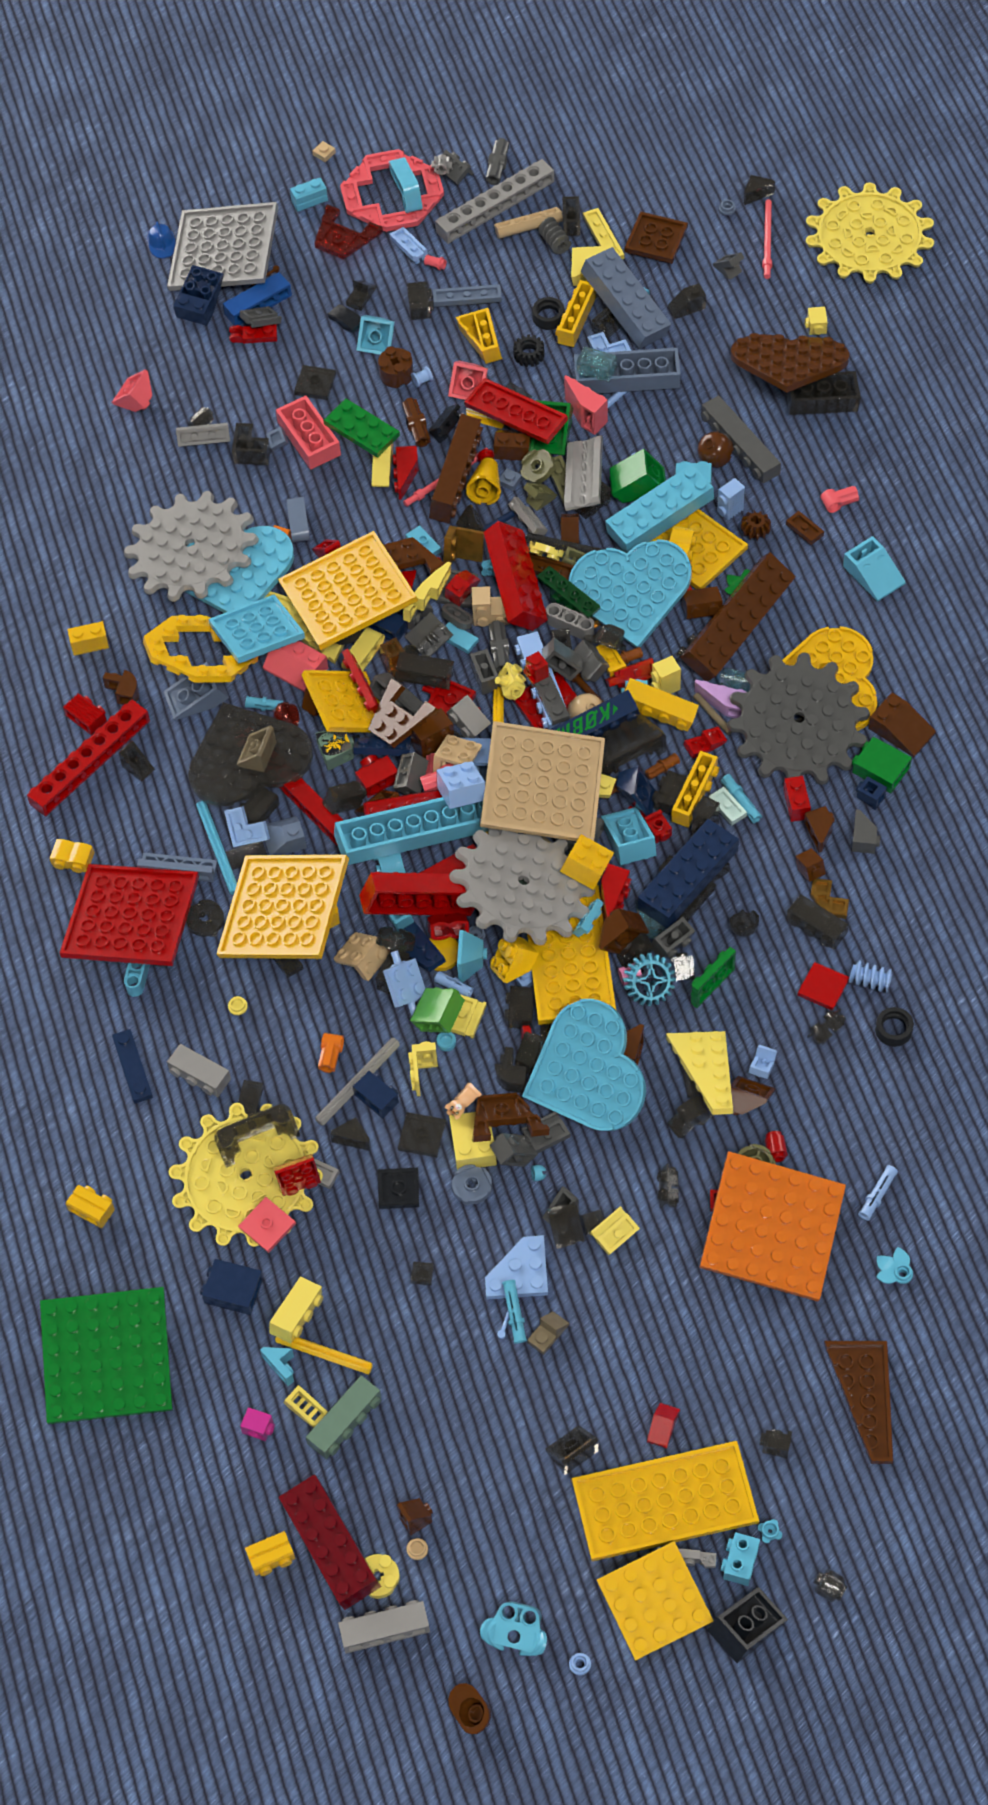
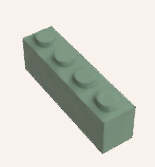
(344, 1417)

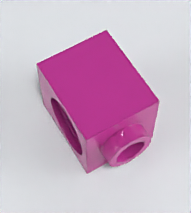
(257, 1424)

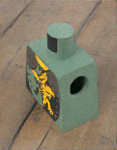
(335, 747)

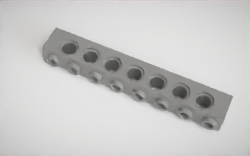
(494, 201)

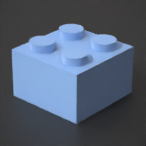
(460, 784)

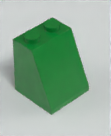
(636, 476)

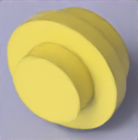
(237, 1005)

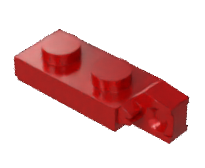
(639, 670)

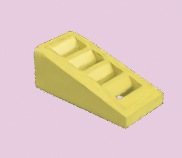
(299, 1391)

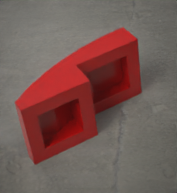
(707, 742)

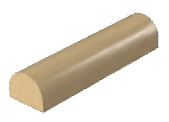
(526, 222)

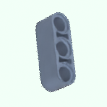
(298, 519)

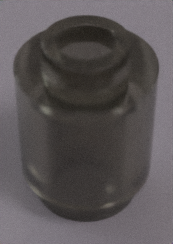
(203, 416)

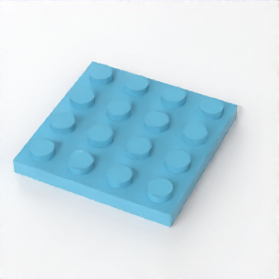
(256, 628)

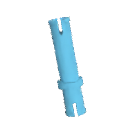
(737, 792)
(516, 1320)

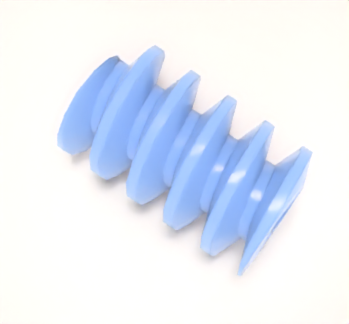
(871, 976)

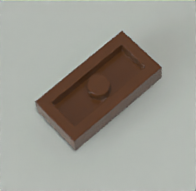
(804, 527)

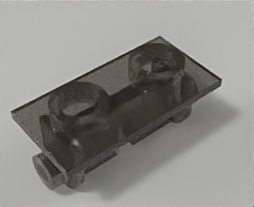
(833, 1021)
(667, 1178)

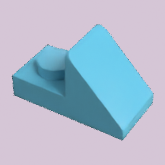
(277, 1360)

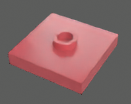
(267, 1224)

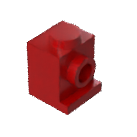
(536, 668)
(659, 826)

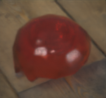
(287, 713)

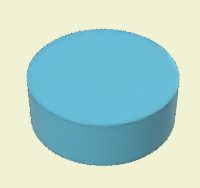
(446, 1041)

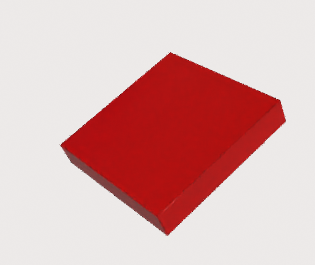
(823, 986)

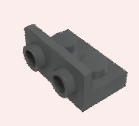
(459, 169)

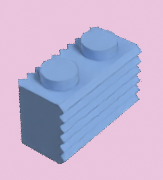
(730, 499)

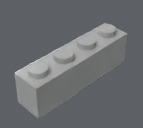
(384, 1626)

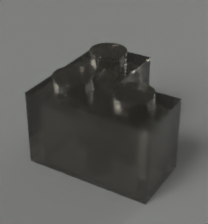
(247, 448)

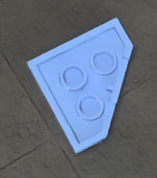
(523, 1264)

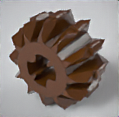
(755, 525)

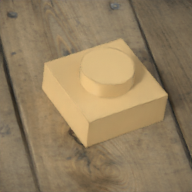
(324, 151)

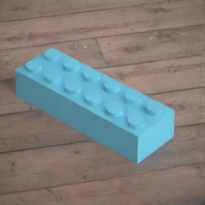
(660, 508)

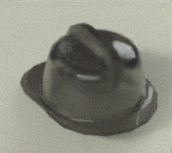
(609, 636)

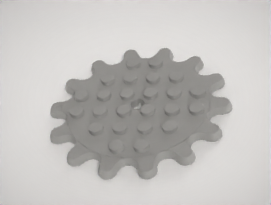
(179, 568)
(495, 891)

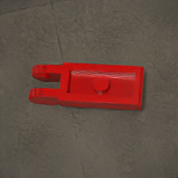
(253, 335)

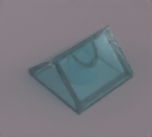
(734, 679)

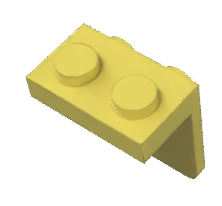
(422, 1056)

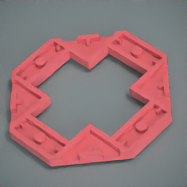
(372, 213)

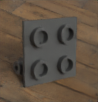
(429, 635)

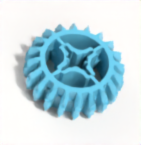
(649, 971)

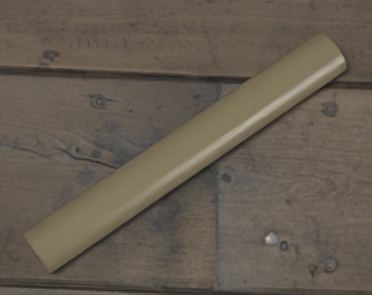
(714, 715)

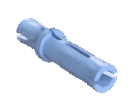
(867, 1210)

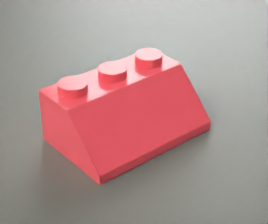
(292, 660)

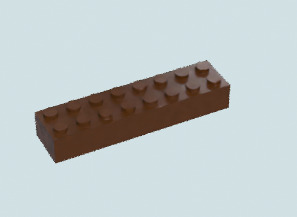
(738, 617)

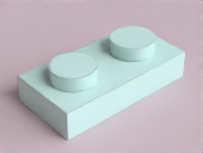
(729, 807)

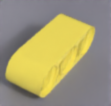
(366, 647)

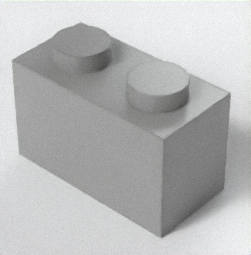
(468, 717)

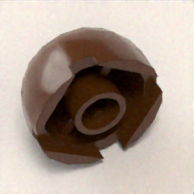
(715, 449)

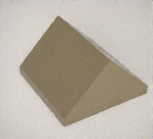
(258, 749)

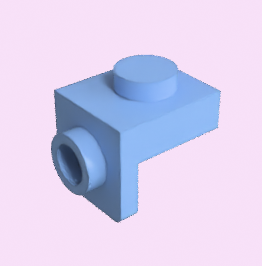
(763, 1062)

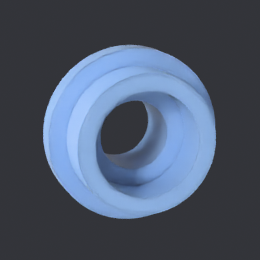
(580, 1657)

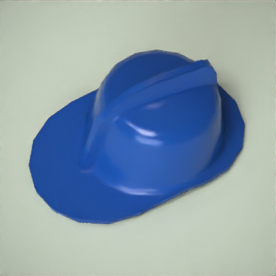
(161, 241)

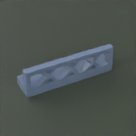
(206, 873)

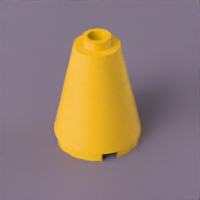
(484, 483)

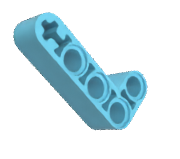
(406, 184)

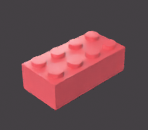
(307, 432)

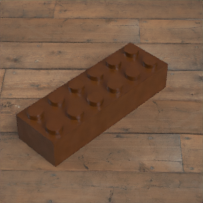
(455, 469)

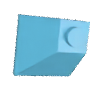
(375, 334)
(470, 955)

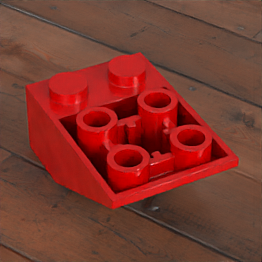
(614, 888)
(297, 1175)

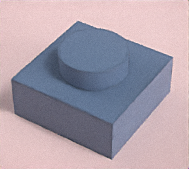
(277, 438)
(510, 479)

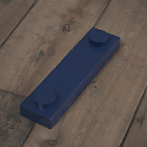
(132, 1066)

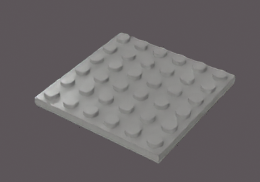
(226, 241)

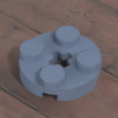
(472, 1195)

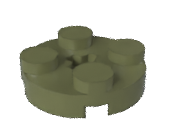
(546, 467)

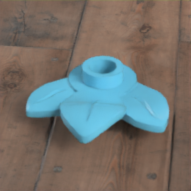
(892, 1266)

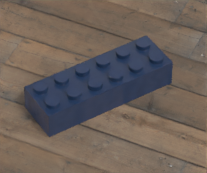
(688, 873)

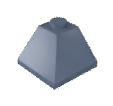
(285, 836)

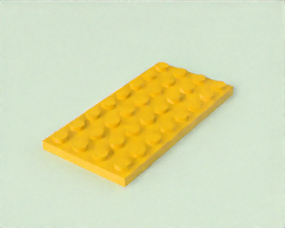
(571, 969)
(664, 1500)

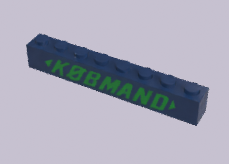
(602, 717)

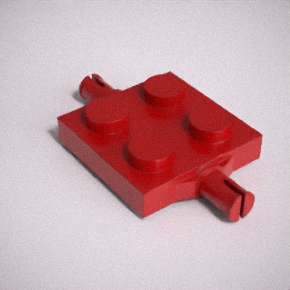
(447, 698)

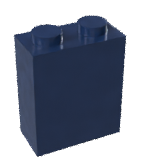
(232, 1286)

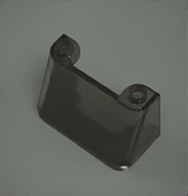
(630, 742)
(229, 1135)

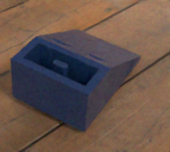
(198, 295)

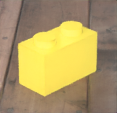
(666, 675)

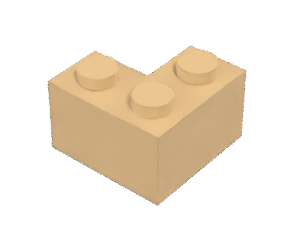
(487, 608)

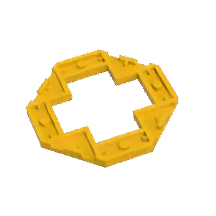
(168, 632)

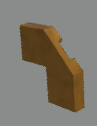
(821, 896)

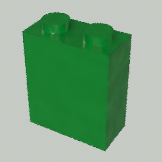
(881, 763)

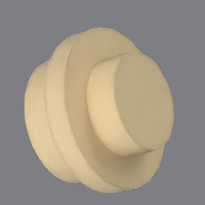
(417, 1549)

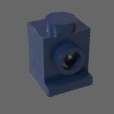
(871, 792)

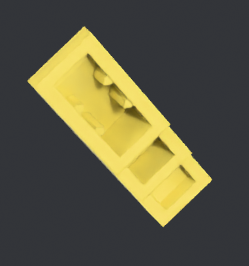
(428, 589)

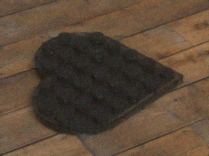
(214, 767)

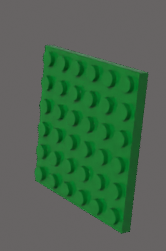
(106, 1355)

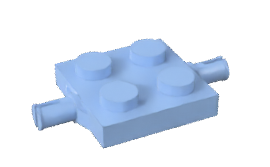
(404, 982)

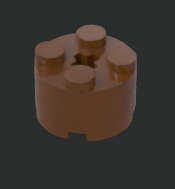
(395, 367)

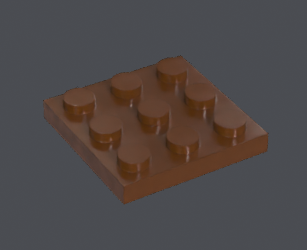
(656, 237)

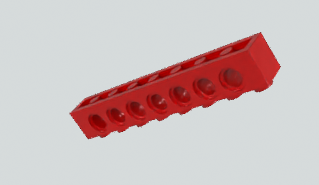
(84, 765)

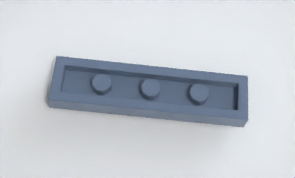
(467, 295)

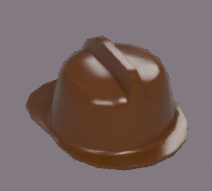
(469, 1708)

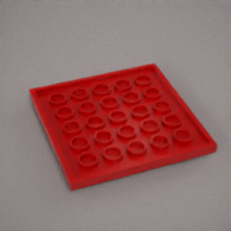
(129, 915)

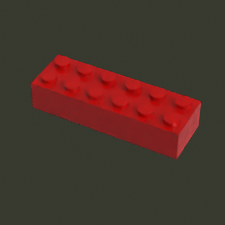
(515, 576)
(411, 894)

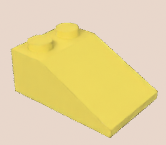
(465, 1149)

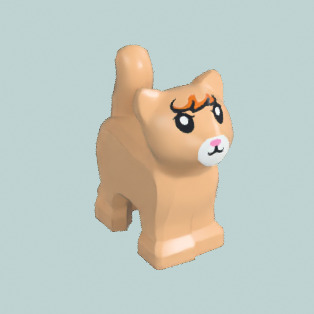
(462, 1100)

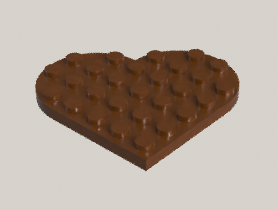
(789, 362)

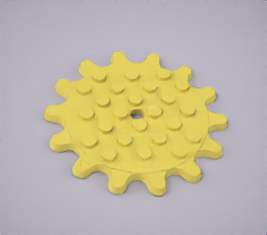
(845, 225)
(220, 1193)

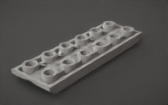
(583, 473)

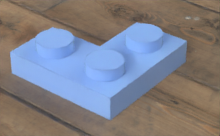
(600, 343)
(242, 832)

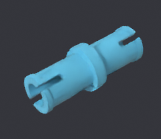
(261, 703)

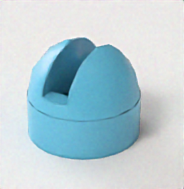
(536, 1172)

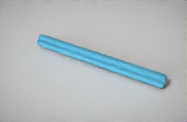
(217, 846)

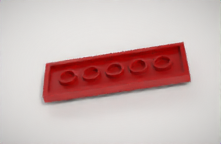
(516, 410)

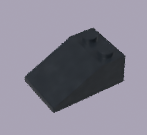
(747, 1624)

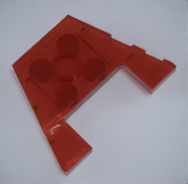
(339, 239)

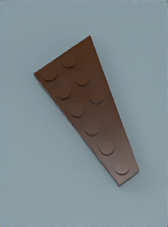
(865, 1384)

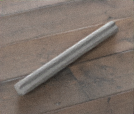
(344, 1095)

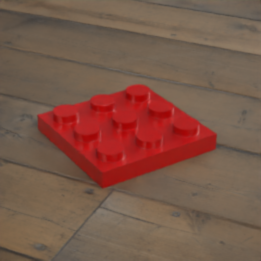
(527, 704)

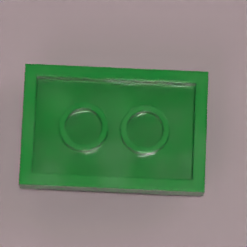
(713, 977)

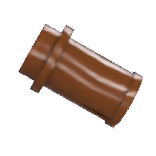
(631, 655)

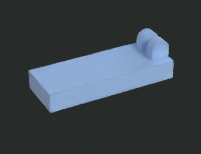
(409, 245)

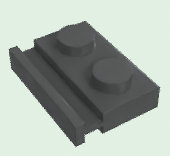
(260, 316)
(557, 1133)

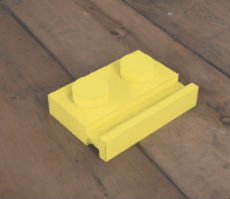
(469, 1017)
(614, 1230)

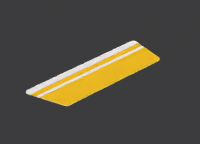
(484, 419)

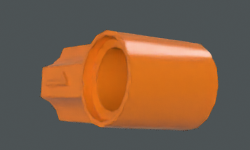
(331, 1047)

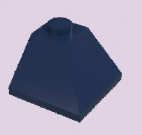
(636, 789)

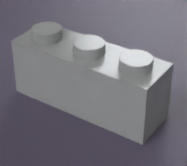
(198, 1071)

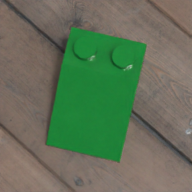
(558, 444)

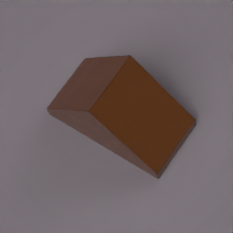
(570, 527)

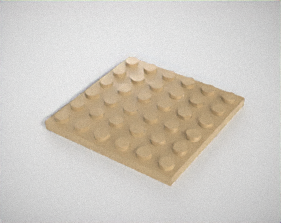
(542, 782)

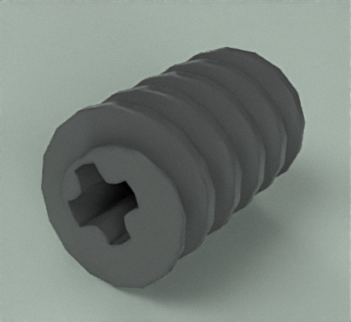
(554, 235)

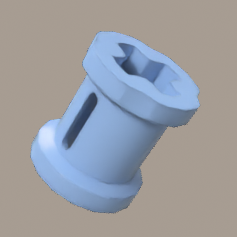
(421, 377)

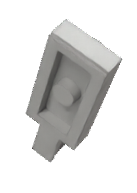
(528, 517)
(706, 1559)

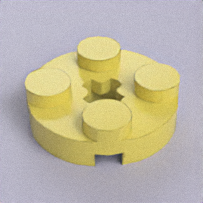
(540, 549)
(391, 1577)

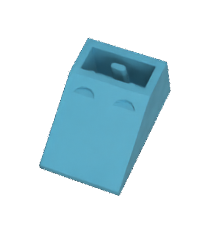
(873, 568)

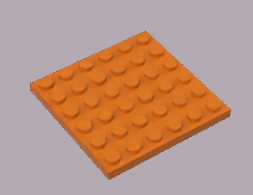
(772, 1226)

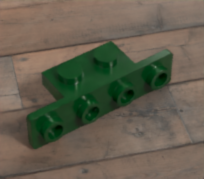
(567, 594)

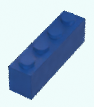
(261, 295)

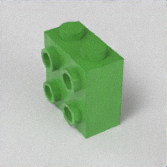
(437, 1010)

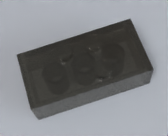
(828, 395)

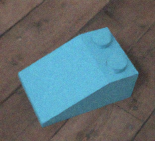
(629, 836)

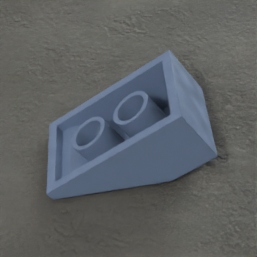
(190, 698)

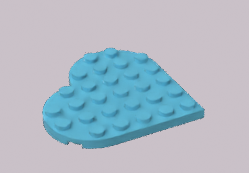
(269, 561)
(634, 586)
(585, 1068)

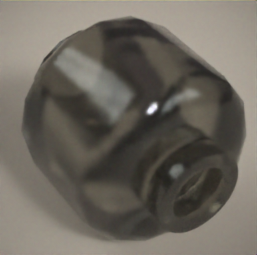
(830, 1585)

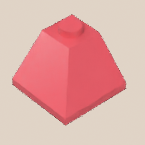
(465, 379)
(135, 392)

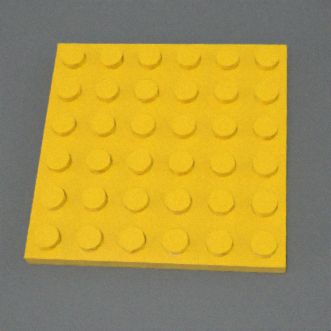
(347, 590)
(283, 906)

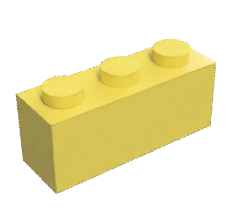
(296, 1310)

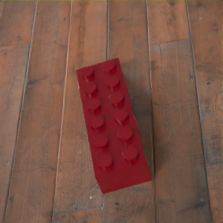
(329, 1542)

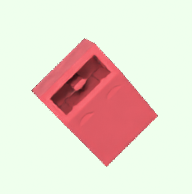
(588, 406)

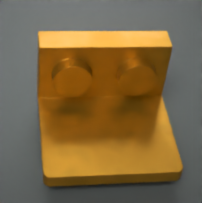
(463, 544)

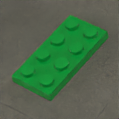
(361, 427)

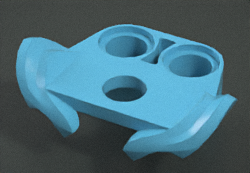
(532, 1638)

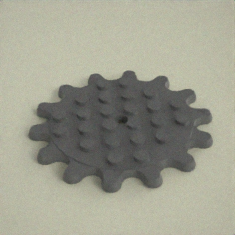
(794, 746)

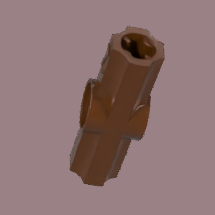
(416, 422)

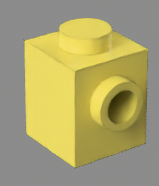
(816, 321)

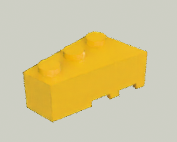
(481, 334)

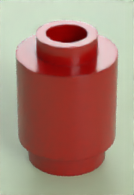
(776, 1144)

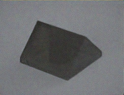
(573, 1449)

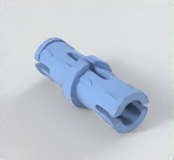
(450, 982)

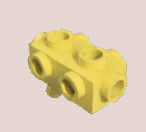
(511, 683)

